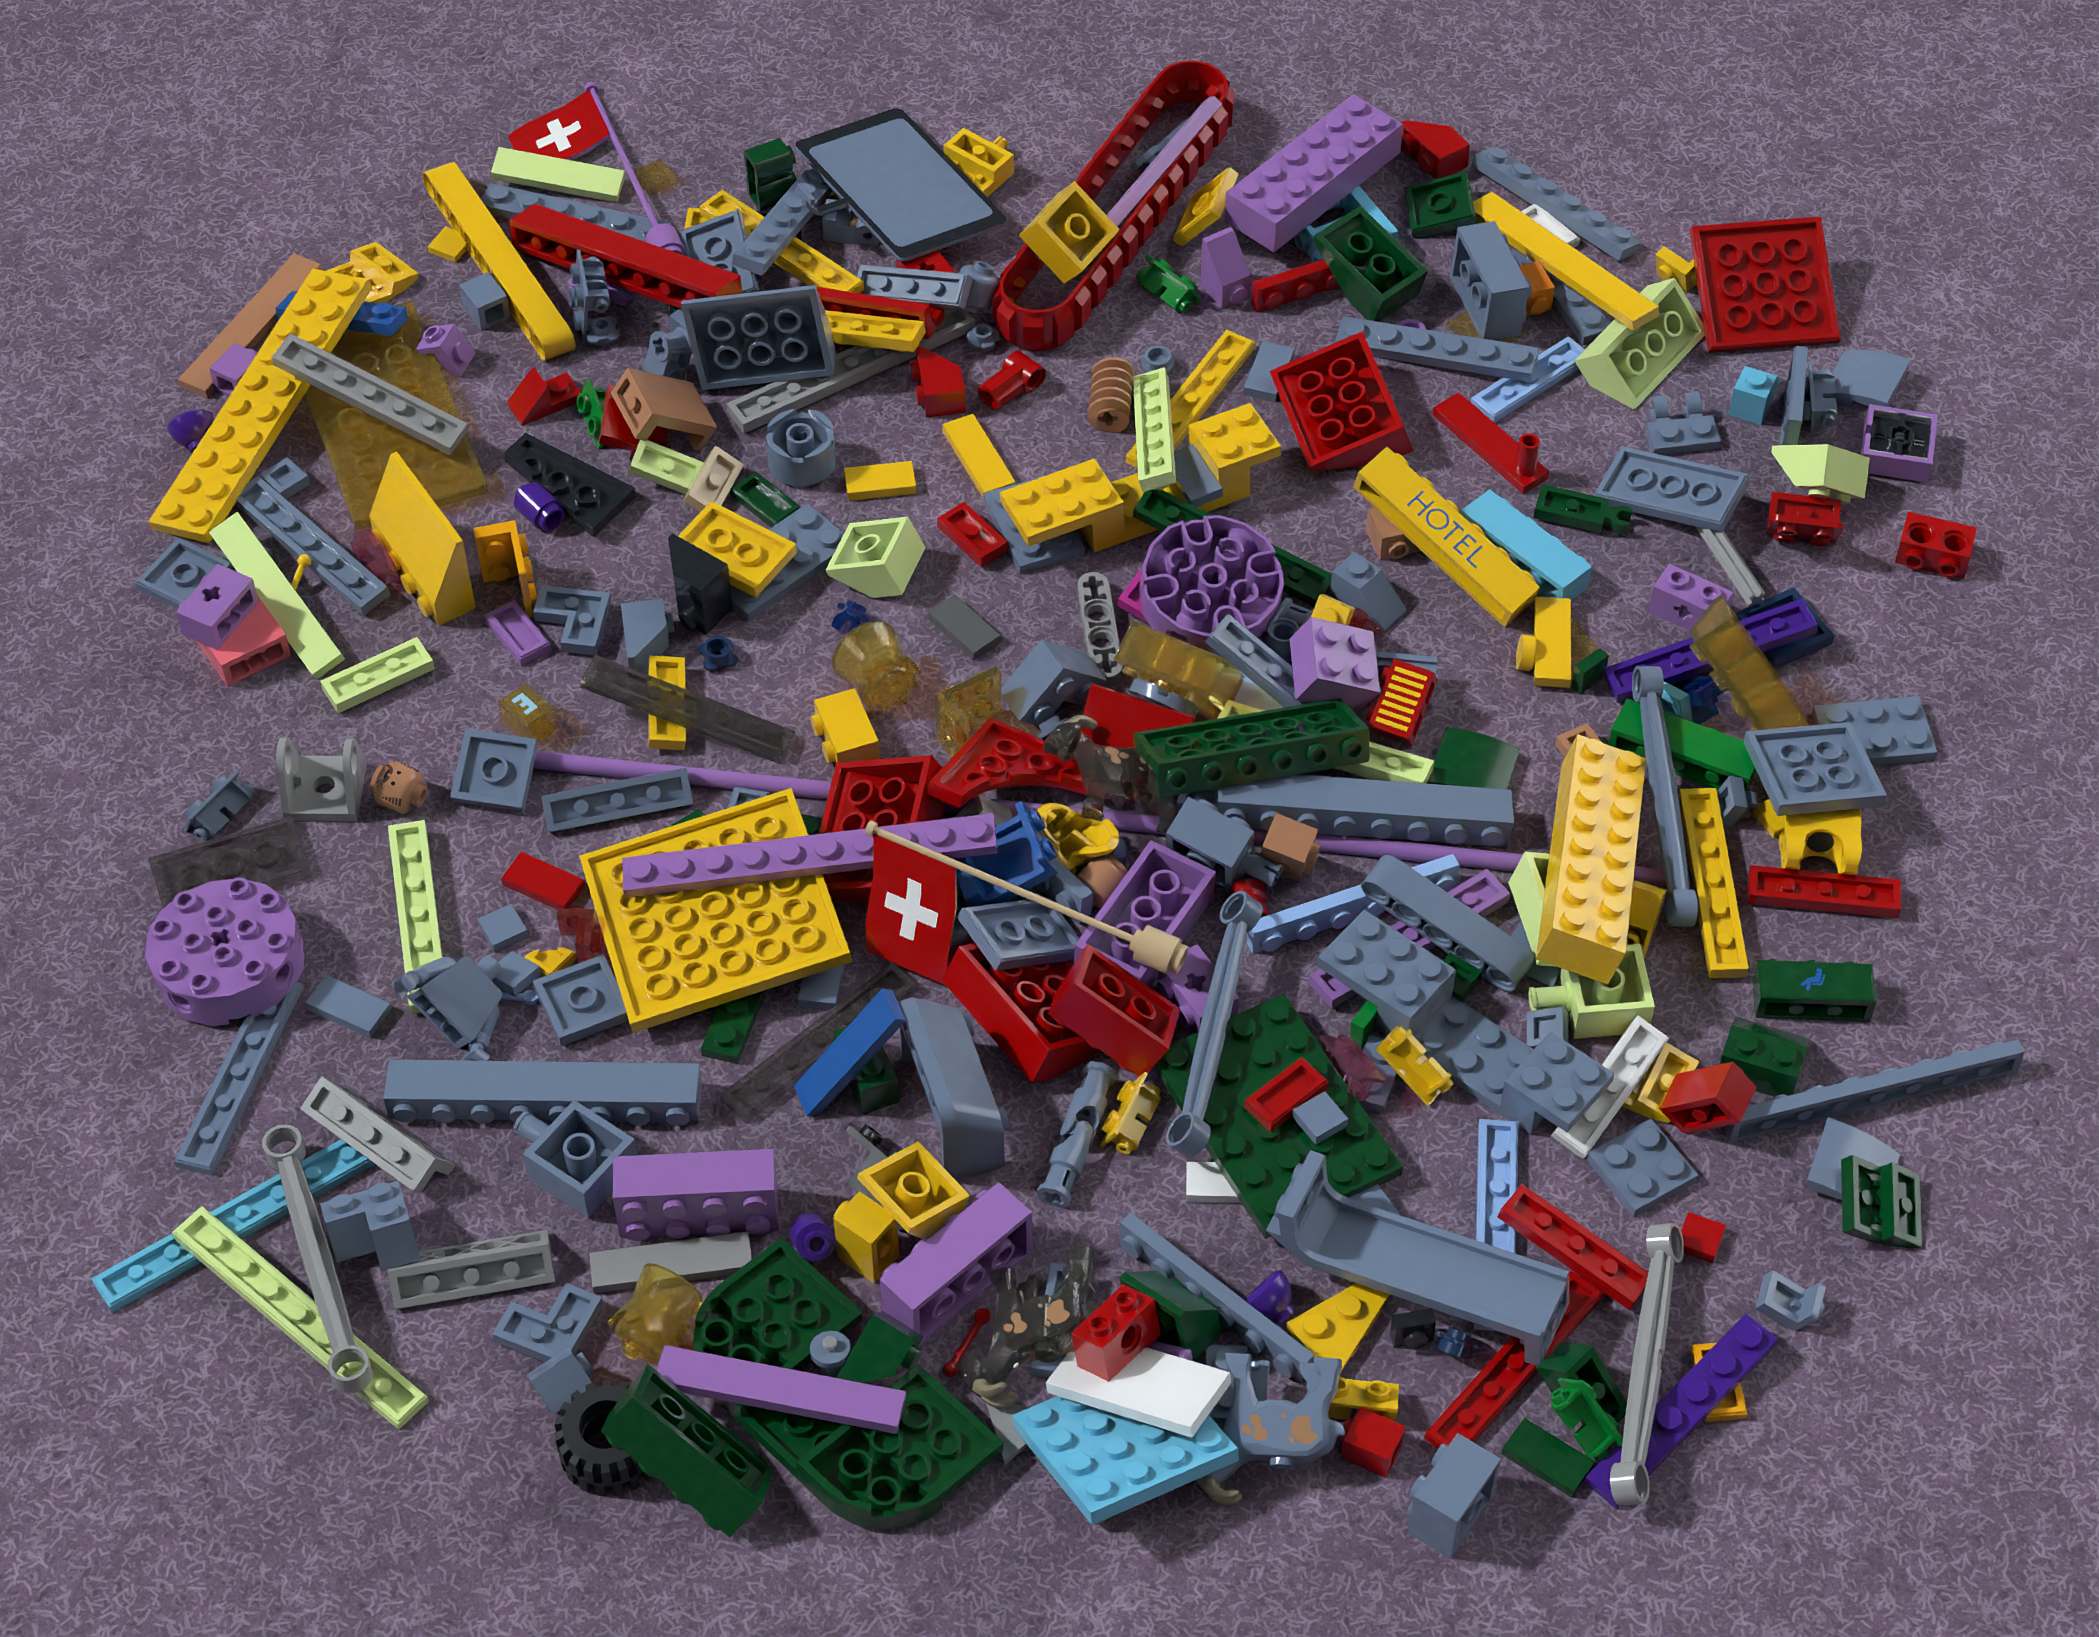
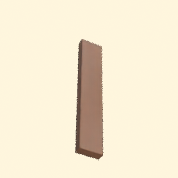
(249, 324)

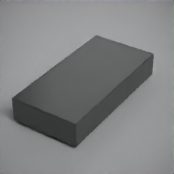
(964, 627)

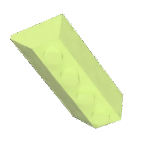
(1634, 362)

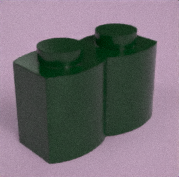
(769, 172)

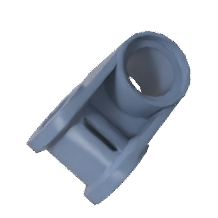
(669, 353)
(1284, 625)

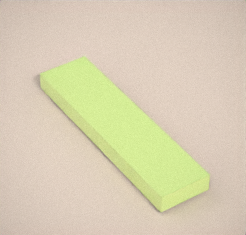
(557, 174)

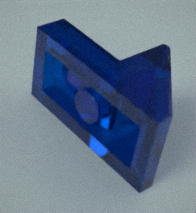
(1702, 696)

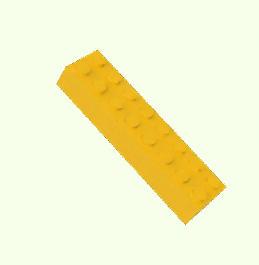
(1592, 860)

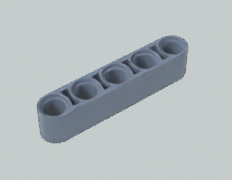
(1447, 922)

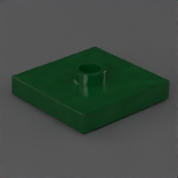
(1440, 205)

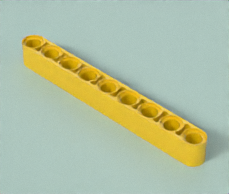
(496, 255)

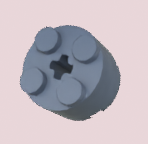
(800, 448)

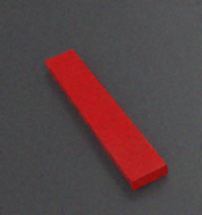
(1507, 1374)

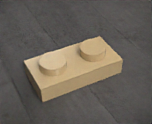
(713, 479)

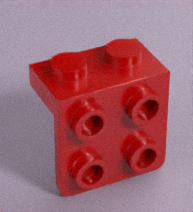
(1804, 518)

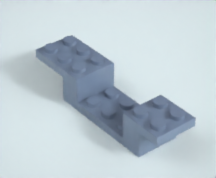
(1483, 1059)

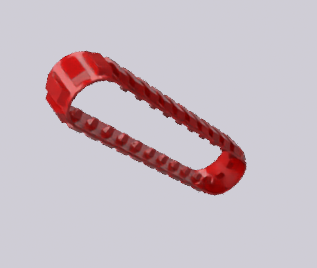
(1175, 84)

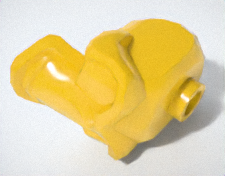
(1077, 838)

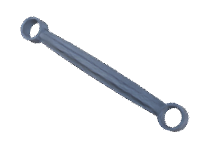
(1680, 901)
(1188, 1131)

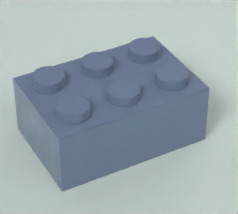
(1489, 281)

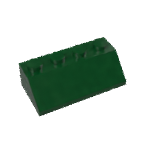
(688, 1451)

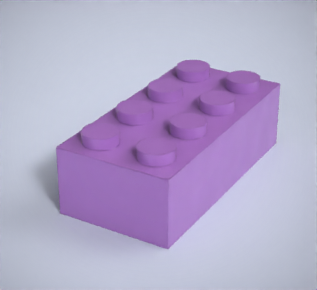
(1157, 891)
(695, 1194)
(955, 1263)

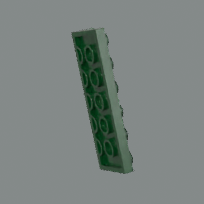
(1254, 746)

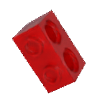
(1935, 545)

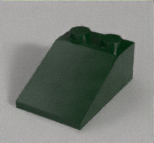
(1370, 264)

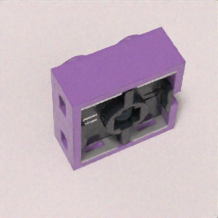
(1899, 442)

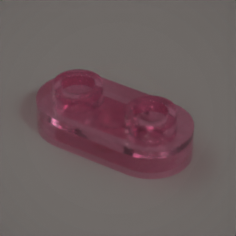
(378, 561)

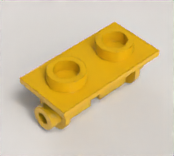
(1408, 1059)
(1135, 1101)
(1371, 1395)

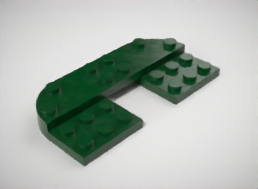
(859, 1473)

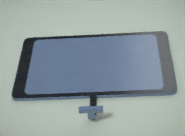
(898, 185)

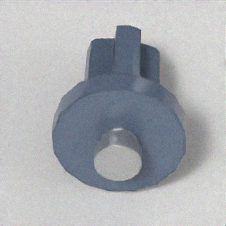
(830, 1352)

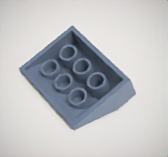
(759, 337)

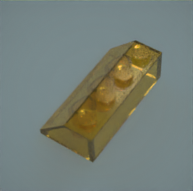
(1744, 670)

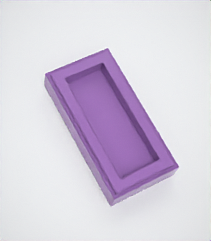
(517, 632)

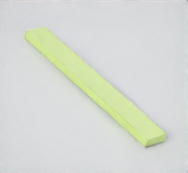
(292, 1311)

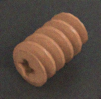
(1110, 394)

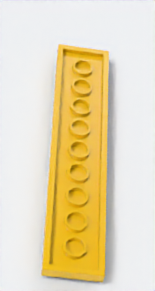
(256, 410)

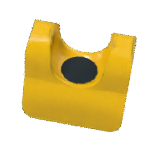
(1823, 834)

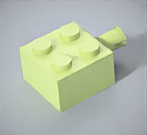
(1599, 1007)

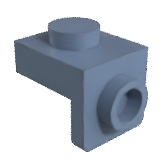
(1789, 1302)

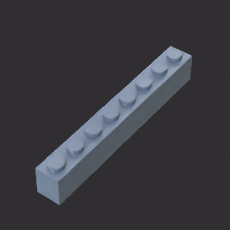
(1375, 808)
(508, 1088)

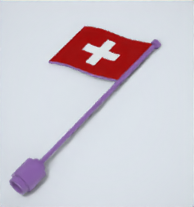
(576, 131)

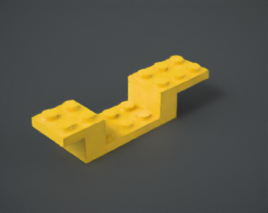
(1103, 509)

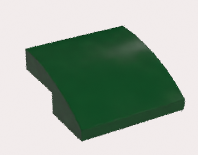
(1473, 760)
(1881, 1203)

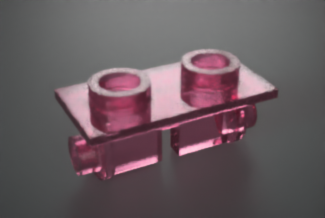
(1352, 1065)

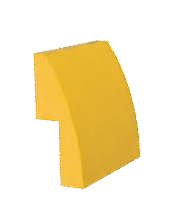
(383, 270)
(1656, 1081)

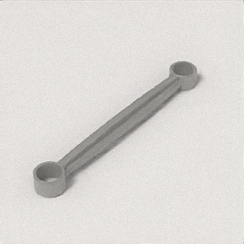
(317, 1259)
(1630, 1477)

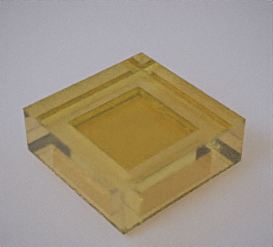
(655, 177)

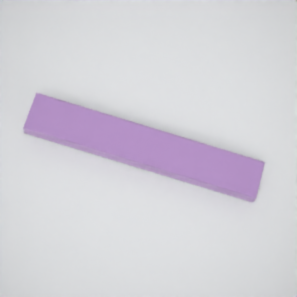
(1163, 160)

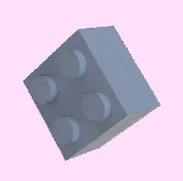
(1452, 1494)

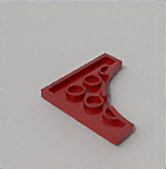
(998, 759)

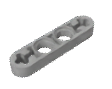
(1099, 629)

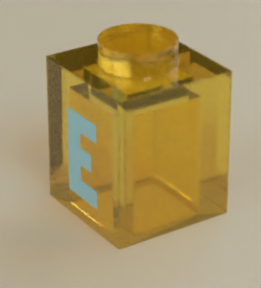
(527, 714)

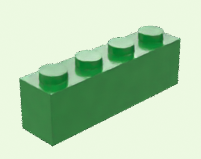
(1696, 751)

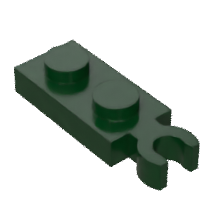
(1580, 510)

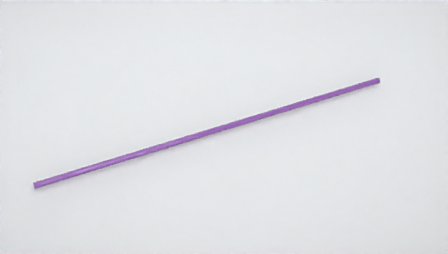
(1121, 820)

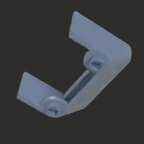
(955, 1086)

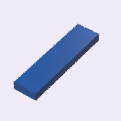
(849, 1052)

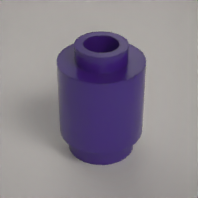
(538, 506)
(814, 1226)

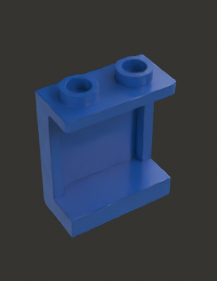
(1021, 859)

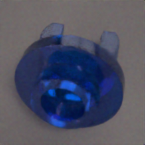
(850, 612)

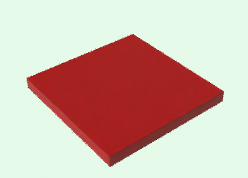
(1764, 284)

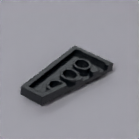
(584, 491)

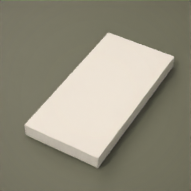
(1149, 1389)

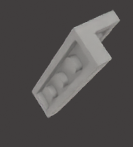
(374, 1134)
(473, 1269)

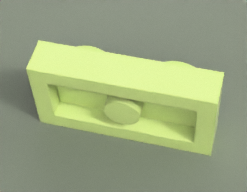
(664, 466)

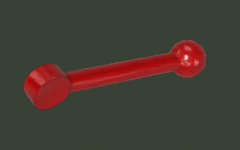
(982, 1316)

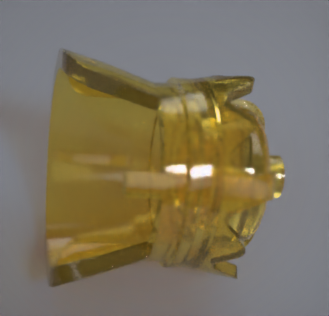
(875, 665)
(655, 1313)

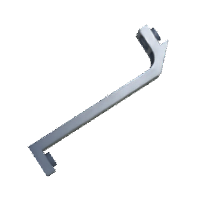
(1419, 1261)

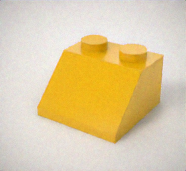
(915, 1190)

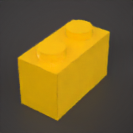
(844, 728)
(866, 1236)

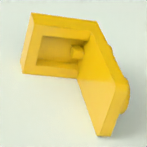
(1673, 266)

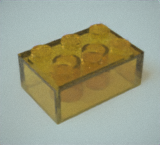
(1178, 668)

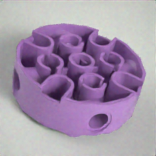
(1206, 571)
(225, 951)

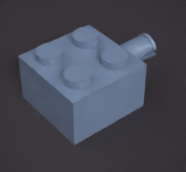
(1219, 844)
(574, 1155)

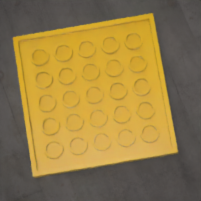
(715, 942)

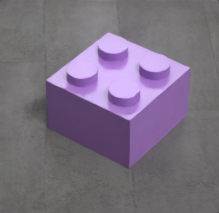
(1334, 664)

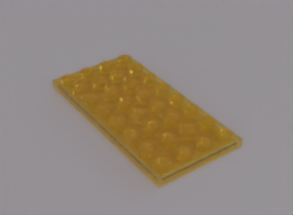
(362, 444)

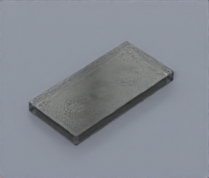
(259, 854)

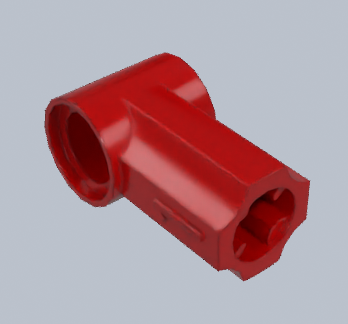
(1017, 375)

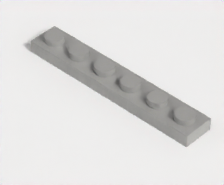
(370, 394)

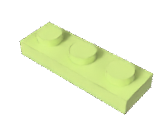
(377, 675)

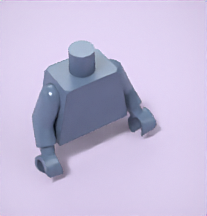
(457, 1000)

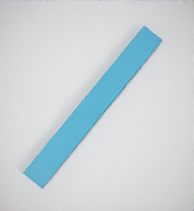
(241, 1215)

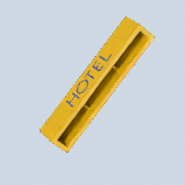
(1446, 536)

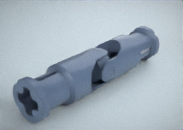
(1072, 1149)

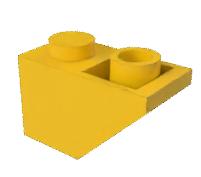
(1644, 914)

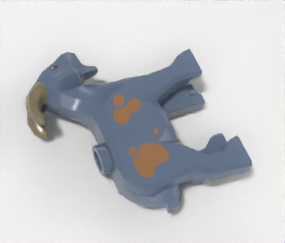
(1276, 1428)

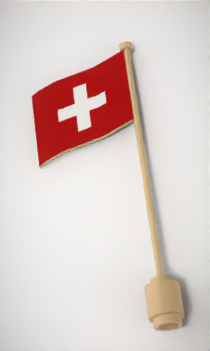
(916, 909)

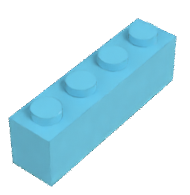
(1532, 549)

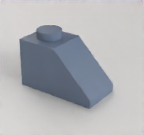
(1367, 587)
(645, 631)

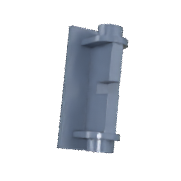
(1821, 403)
(226, 795)

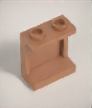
(665, 402)

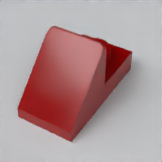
(540, 398)

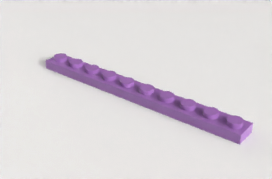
(798, 856)

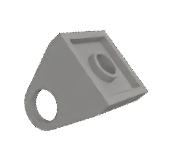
(302, 774)

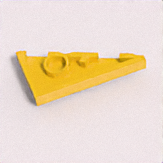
(1339, 1322)

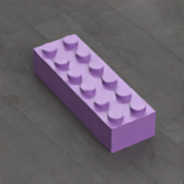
(1313, 172)

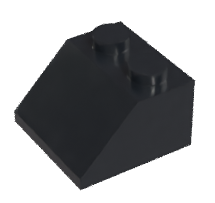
(699, 585)

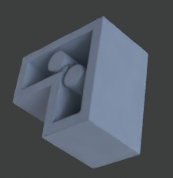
(1047, 679)
(371, 1223)

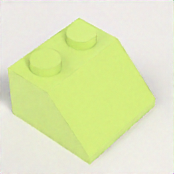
(1825, 470)
(877, 556)

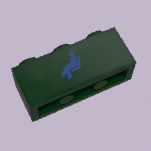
(1814, 990)

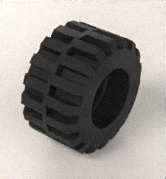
(586, 1463)

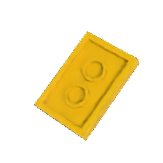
(749, 549)

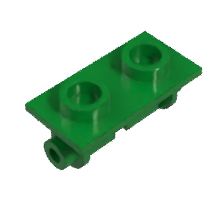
(1178, 290)
(591, 406)
(1577, 1404)

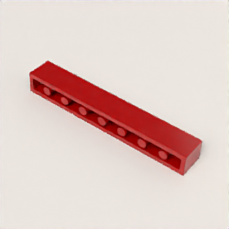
(626, 260)

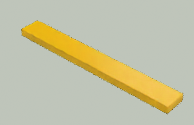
(1566, 263)

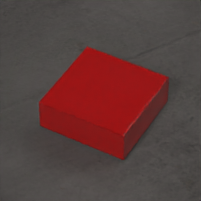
(1702, 1236)

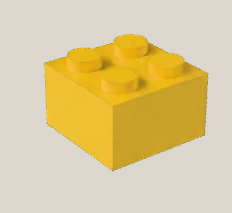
(1069, 232)

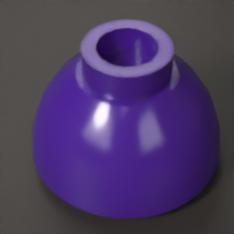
(190, 427)
(1272, 1297)

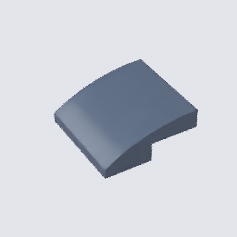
(1868, 377)
(1838, 1143)

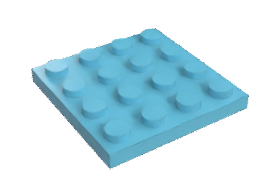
(1116, 1461)

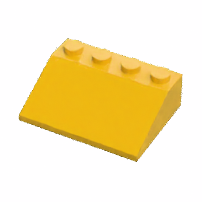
(421, 544)

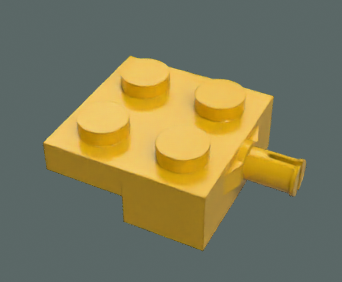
(980, 160)

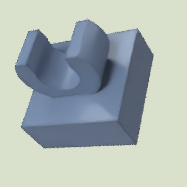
(1735, 801)

